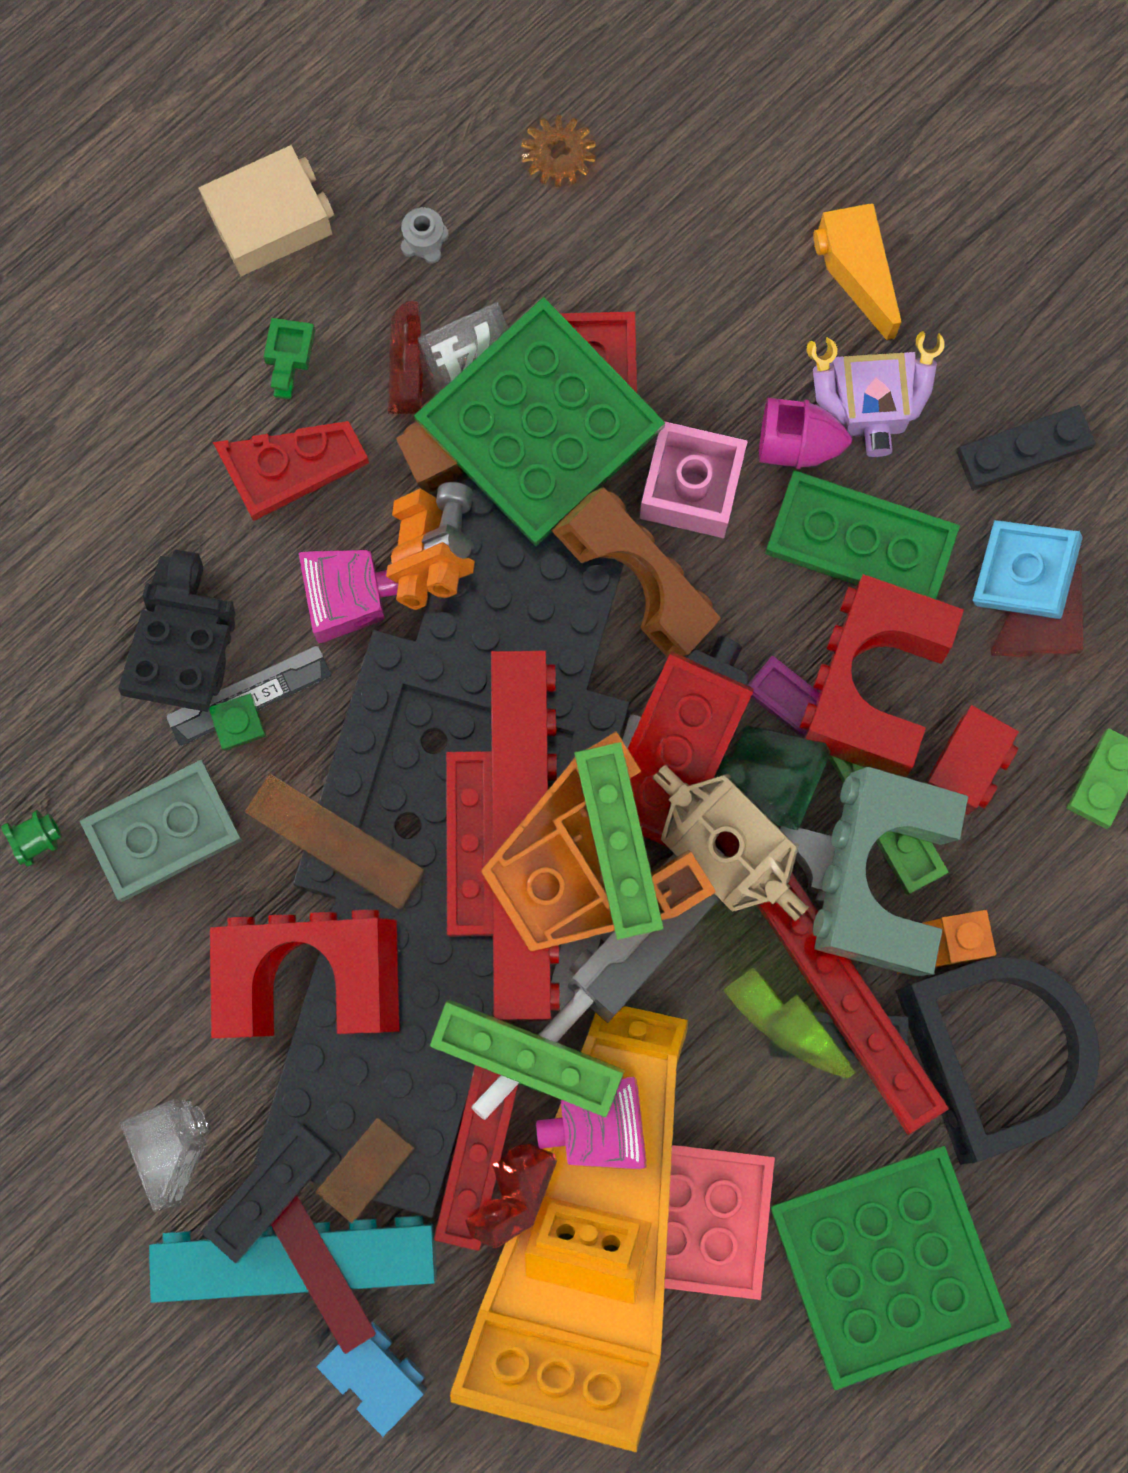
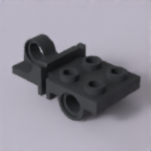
(179, 639)

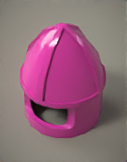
(800, 434)

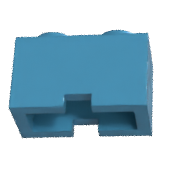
(377, 1378)

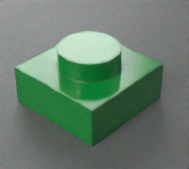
(237, 722)

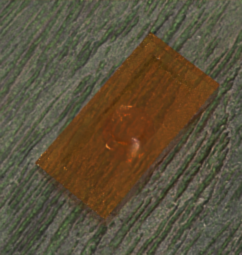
(365, 1170)

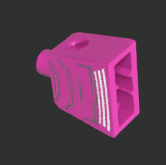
(343, 591)
(596, 1139)

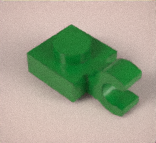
(288, 348)

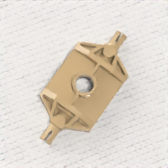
(764, 855)

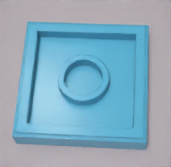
(1027, 569)

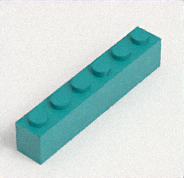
(364, 1254)

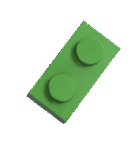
(1103, 781)

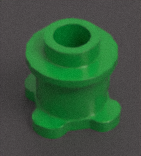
(32, 837)

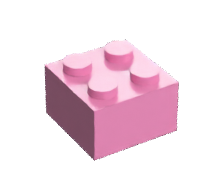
(693, 479)

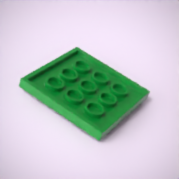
(539, 421)
(889, 1267)

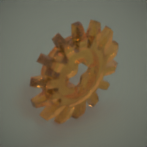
(564, 165)

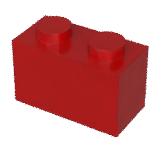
(974, 756)

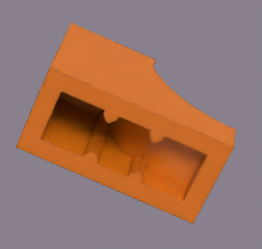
(964, 938)

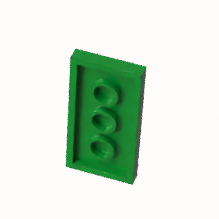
(860, 534)

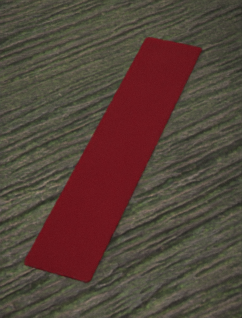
(322, 1277)

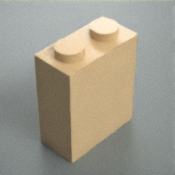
(267, 209)

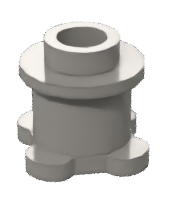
(423, 243)

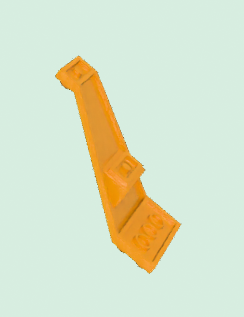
(565, 1324)

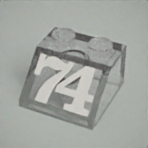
(458, 344)
(166, 1149)

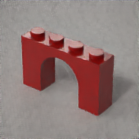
(876, 617)
(248, 956)

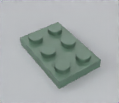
(160, 831)

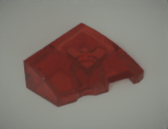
(405, 365)
(1033, 634)

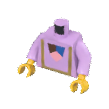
(876, 391)

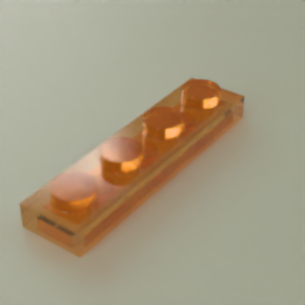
(335, 841)

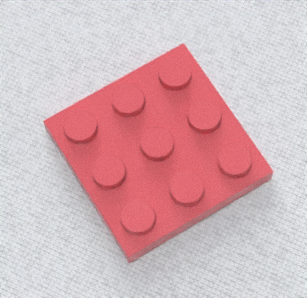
(718, 1221)

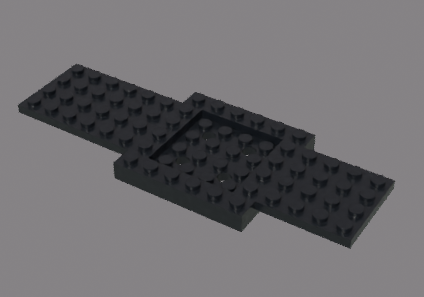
(379, 772)

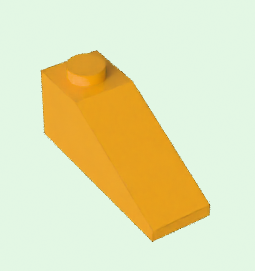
(858, 262)

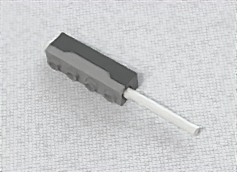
(608, 981)

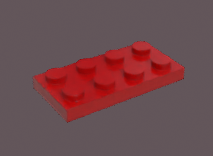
(685, 728)

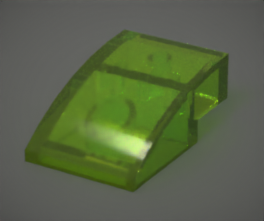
(788, 1024)

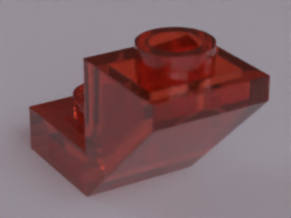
(522, 1184)

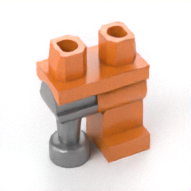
(431, 544)

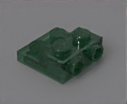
(776, 773)

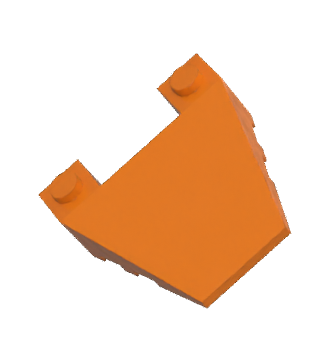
(553, 876)

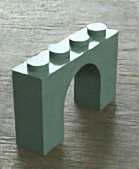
(851, 918)

